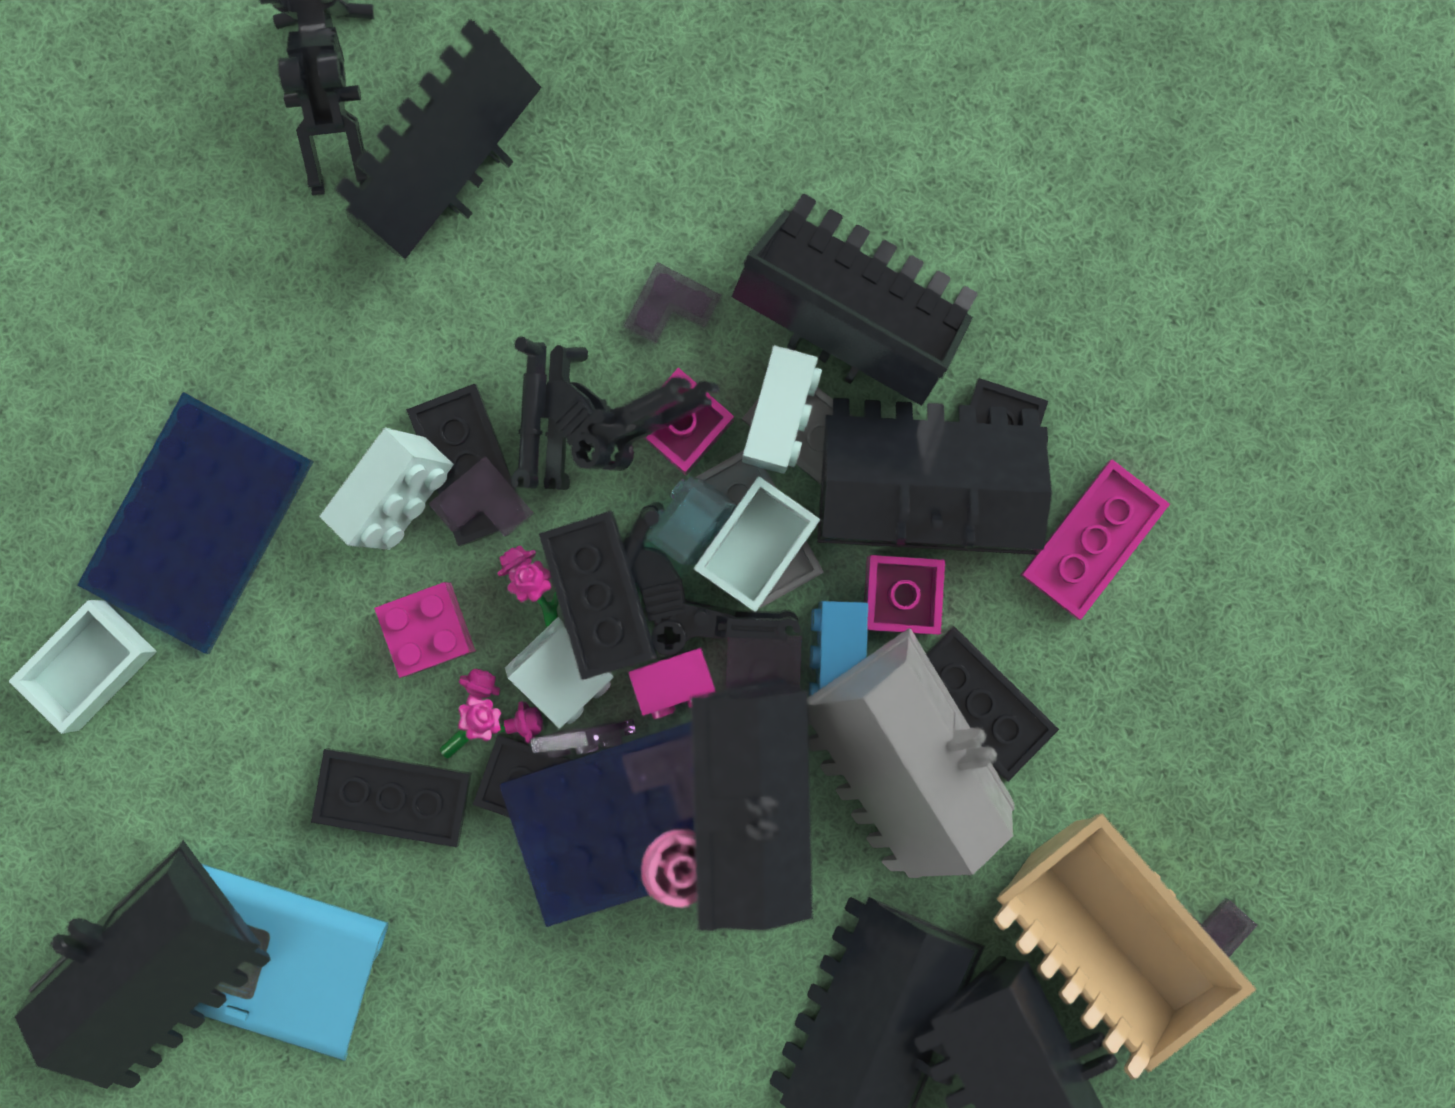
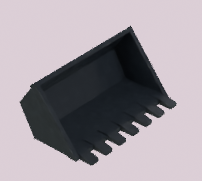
(441, 144)
(854, 302)
(934, 480)

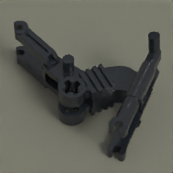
(316, 77)
(585, 420)
(667, 603)

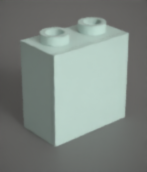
(551, 678)

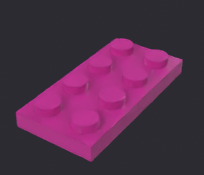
(1095, 539)

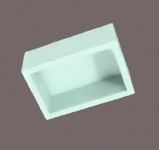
(782, 410)
(386, 490)
(756, 544)
(82, 666)

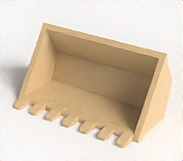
(1120, 943)

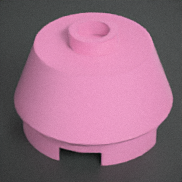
(671, 869)

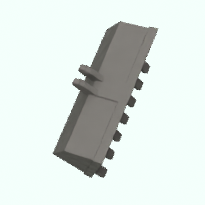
(912, 763)

